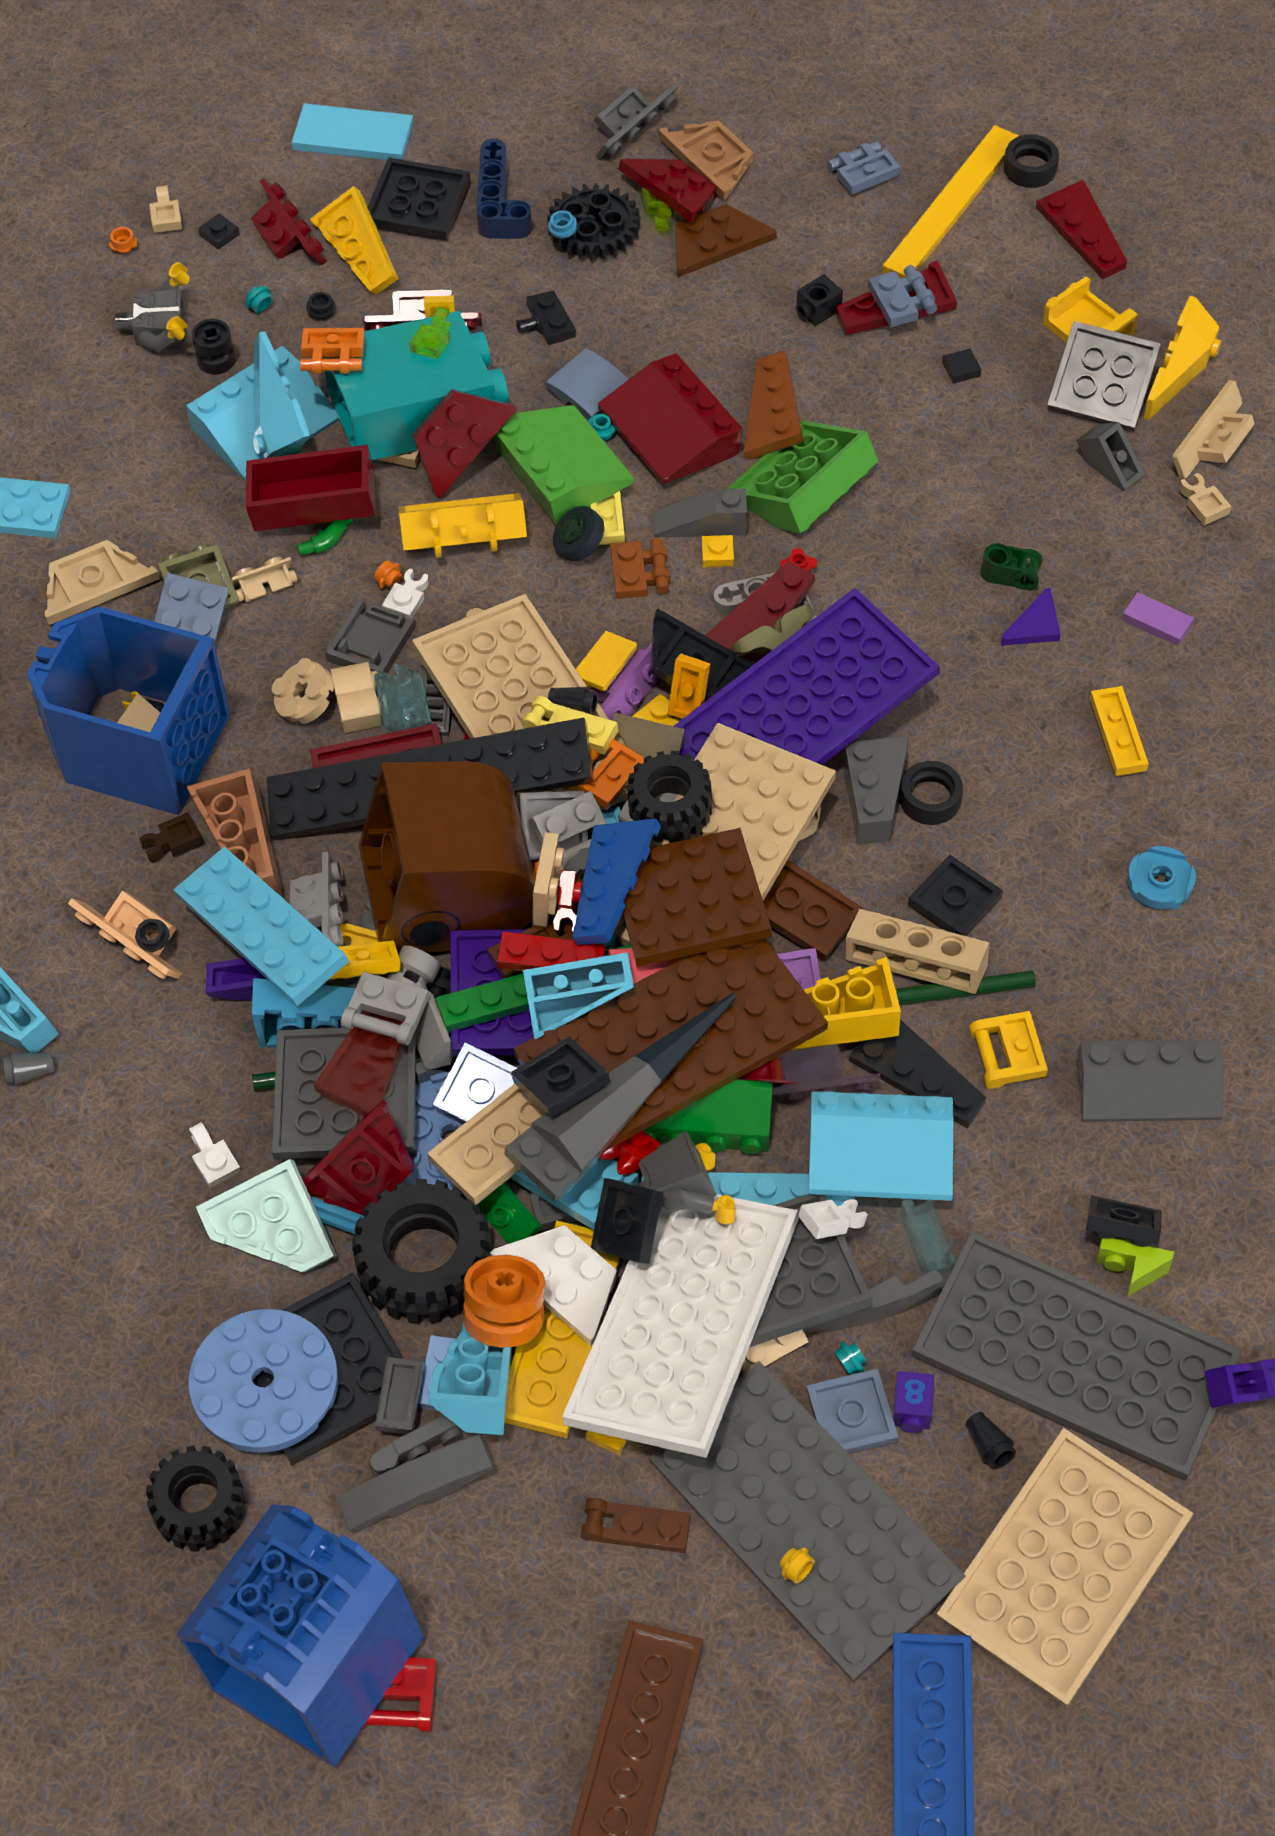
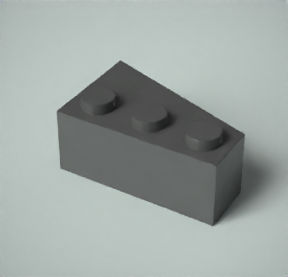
(873, 785)

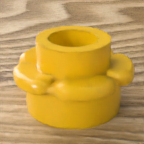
(796, 1564)

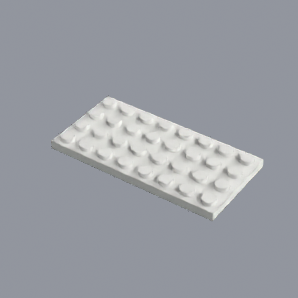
(682, 1328)

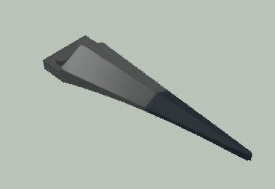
(564, 1148)

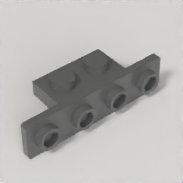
(625, 115)

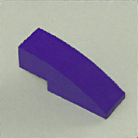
(231, 979)
(1241, 1383)

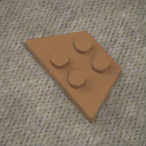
(711, 152)

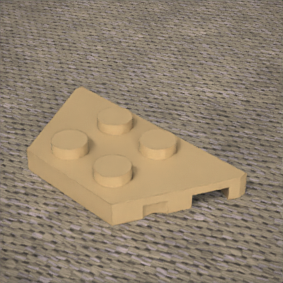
(92, 579)

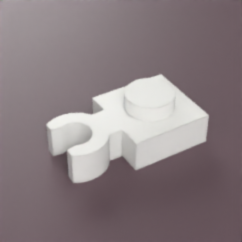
(407, 597)
(828, 1220)

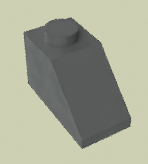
(1111, 454)

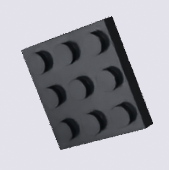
(418, 198)

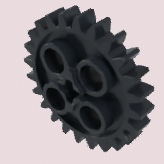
(602, 219)

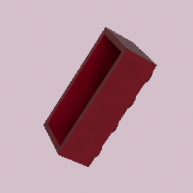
(310, 488)

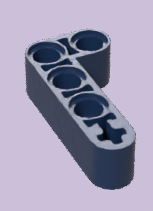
(495, 215)

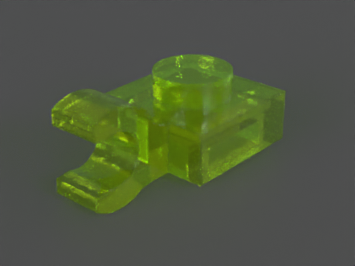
(656, 208)
(433, 338)

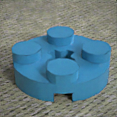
(1161, 894)

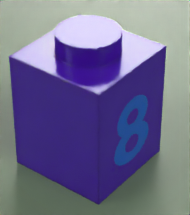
(913, 1401)

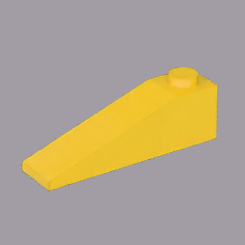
(1185, 355)

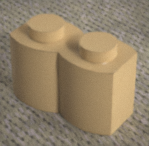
(356, 697)

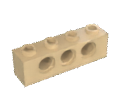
(918, 950)

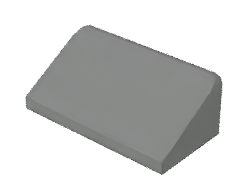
(433, 1037)

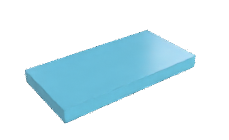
(352, 132)

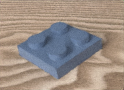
(192, 605)
(854, 1410)

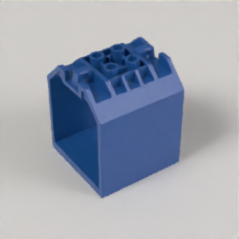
(118, 651)
(303, 1632)

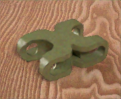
(767, 638)

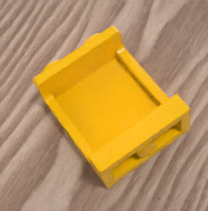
(1084, 307)

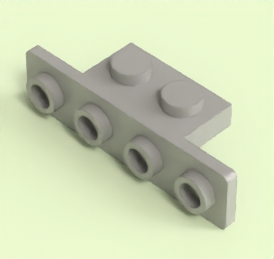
(319, 897)

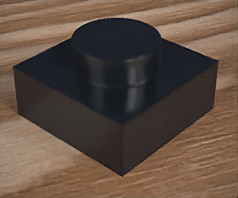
(218, 231)

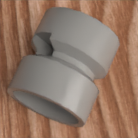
(417, 967)

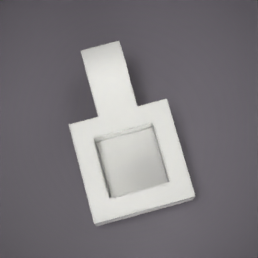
(214, 1160)

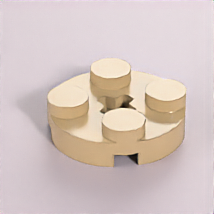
(293, 682)

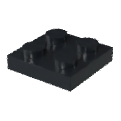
(955, 897)
(560, 1077)
(1122, 1219)
(627, 1220)

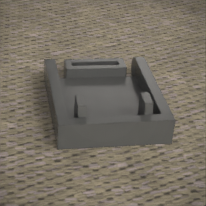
(371, 636)

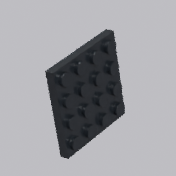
(360, 1353)

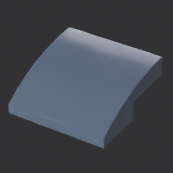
(585, 382)

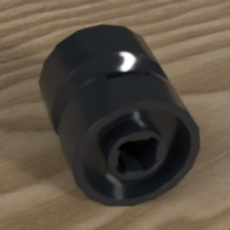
(213, 346)

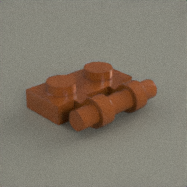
(629, 569)

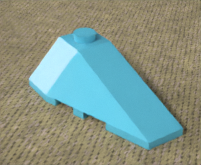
(277, 419)
(472, 1385)

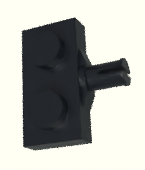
(547, 318)

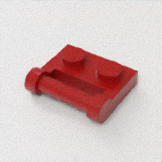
(411, 1683)

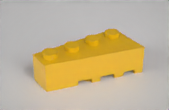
(856, 1006)

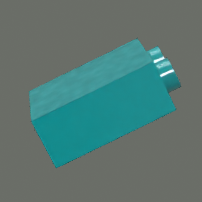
(403, 388)

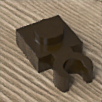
(175, 835)

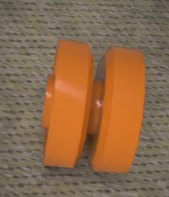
(503, 1301)

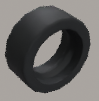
(1031, 176)
(931, 813)

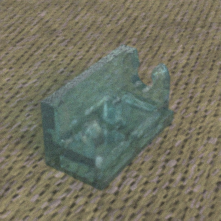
(402, 699)
(926, 1237)

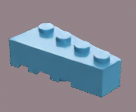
(276, 1012)

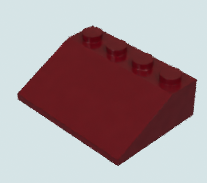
(672, 420)

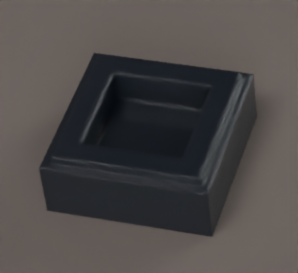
(961, 366)

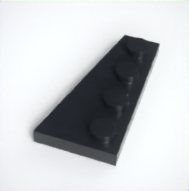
(918, 1071)

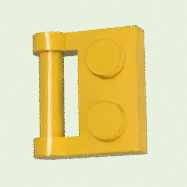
(1019, 1045)

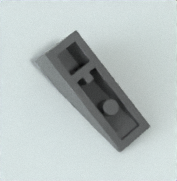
(706, 514)

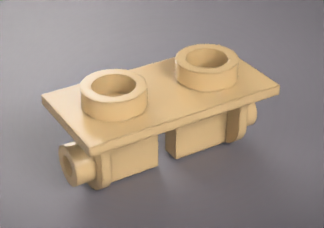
(273, 572)

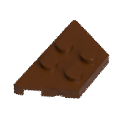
(716, 237)

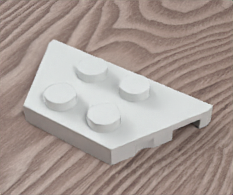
(574, 1277)

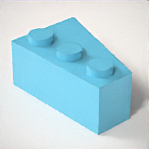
(573, 988)
(20, 1020)

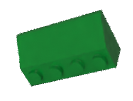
(725, 1119)

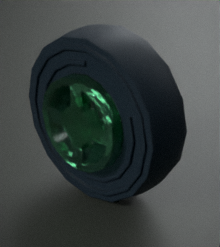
(578, 533)

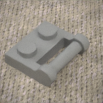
(569, 821)
(389, 1000)

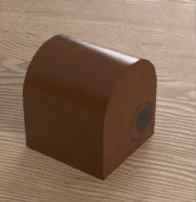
(444, 853)

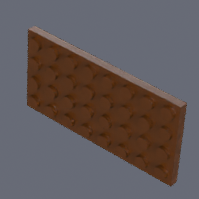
(762, 1023)

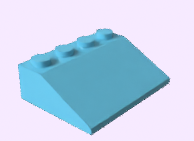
(226, 412)
(881, 1146)

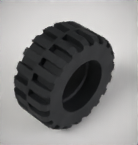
(410, 1210)

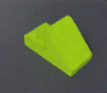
(1144, 1262)

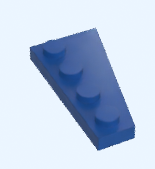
(609, 875)

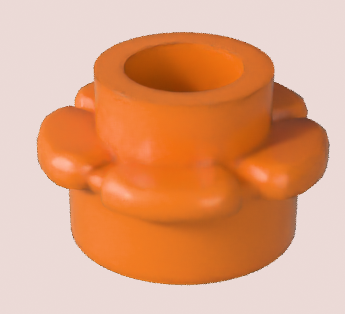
(122, 240)
(388, 574)

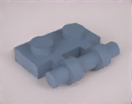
(864, 167)
(893, 296)

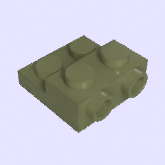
(202, 564)

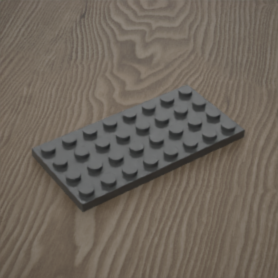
(1075, 1354)
(788, 1484)

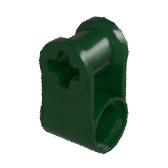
(1009, 565)

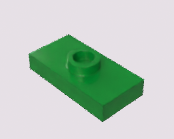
(509, 1215)

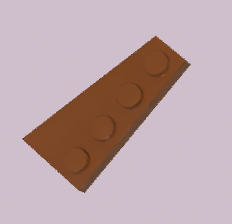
(773, 408)

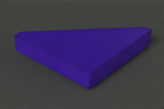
(1035, 624)

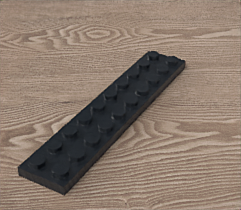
(341, 793)

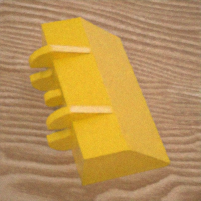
(462, 522)

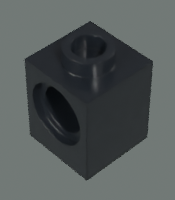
(818, 300)

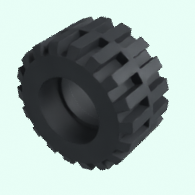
(671, 774)
(201, 1526)

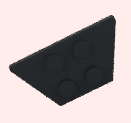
(674, 638)

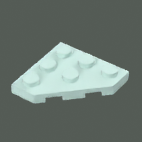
(270, 1219)

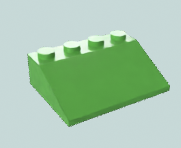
(560, 459)
(805, 479)

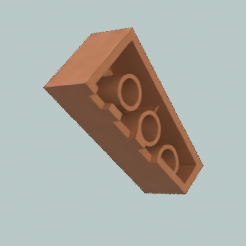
(238, 821)

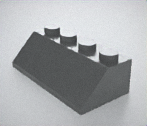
(1150, 1080)

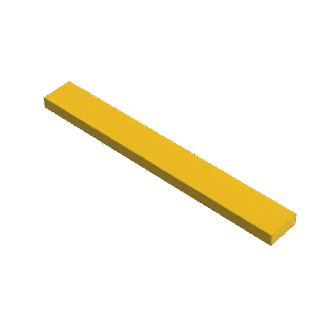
(950, 203)

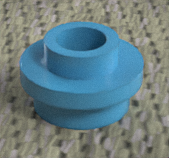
(562, 224)

